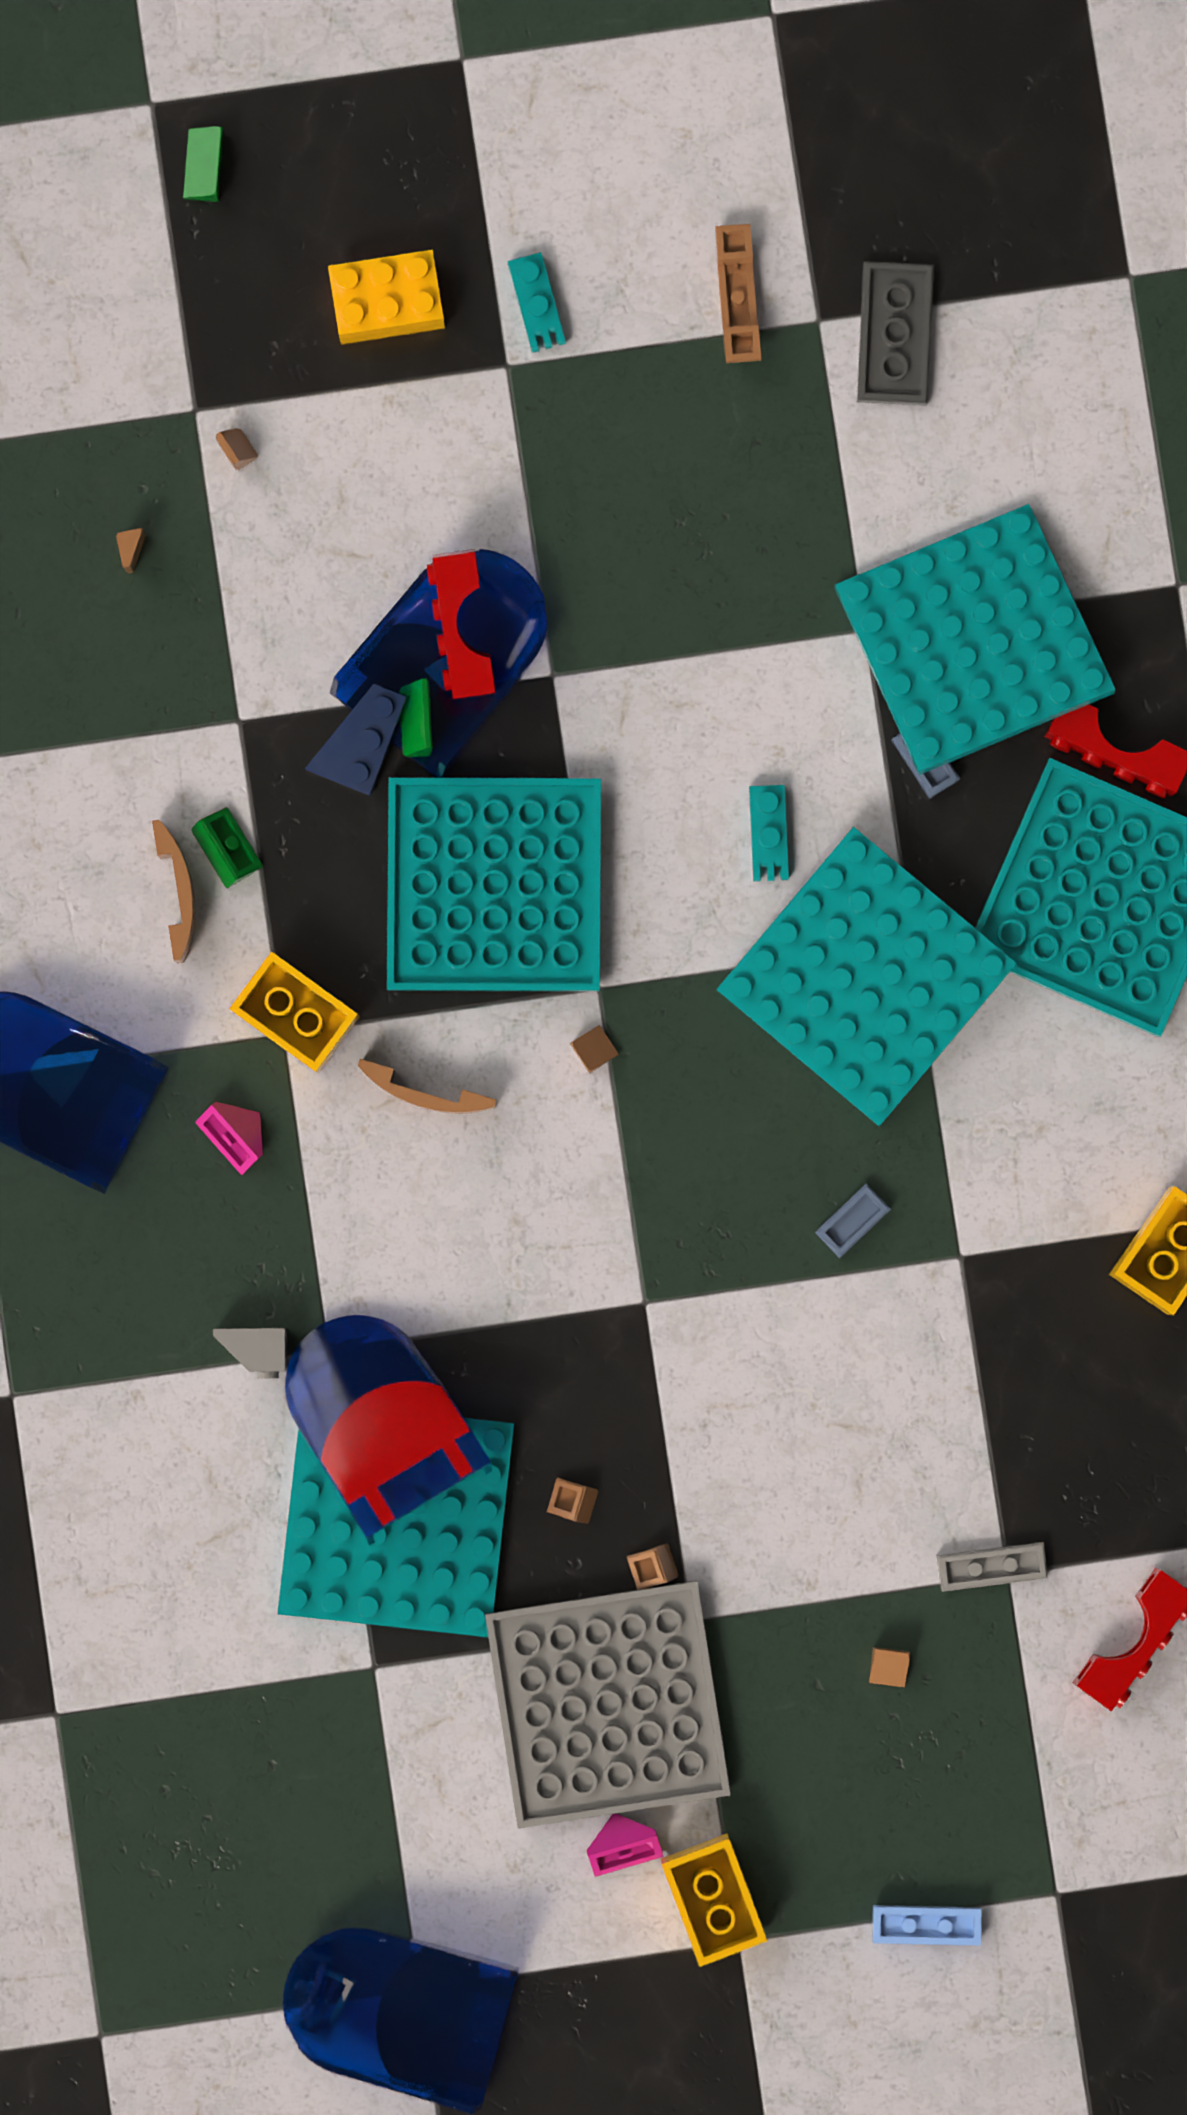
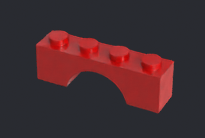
(469, 669)
(1158, 767)
(1110, 1677)

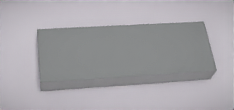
(992, 1566)

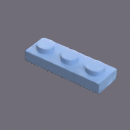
(926, 1925)

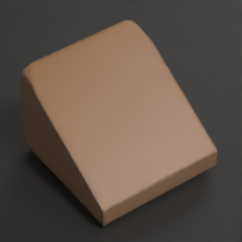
(236, 447)
(130, 546)
(594, 1049)
(572, 1501)
(652, 1566)
(889, 1667)

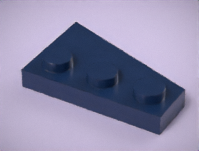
(361, 741)

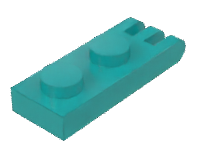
(536, 300)
(768, 831)

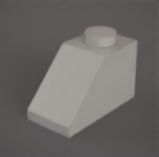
(257, 1349)

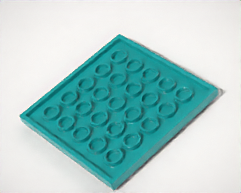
(974, 639)
(494, 884)
(1095, 898)
(866, 976)
(422, 1571)

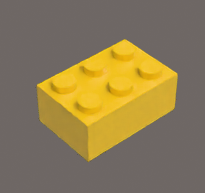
(386, 297)
(294, 1012)
(1157, 1255)
(713, 1899)

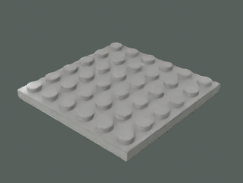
(607, 1704)

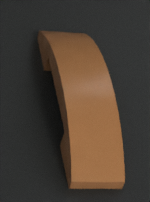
(737, 293)
(180, 934)
(468, 1102)

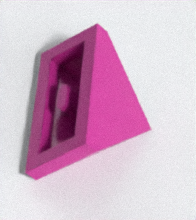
(234, 1133)
(622, 1845)

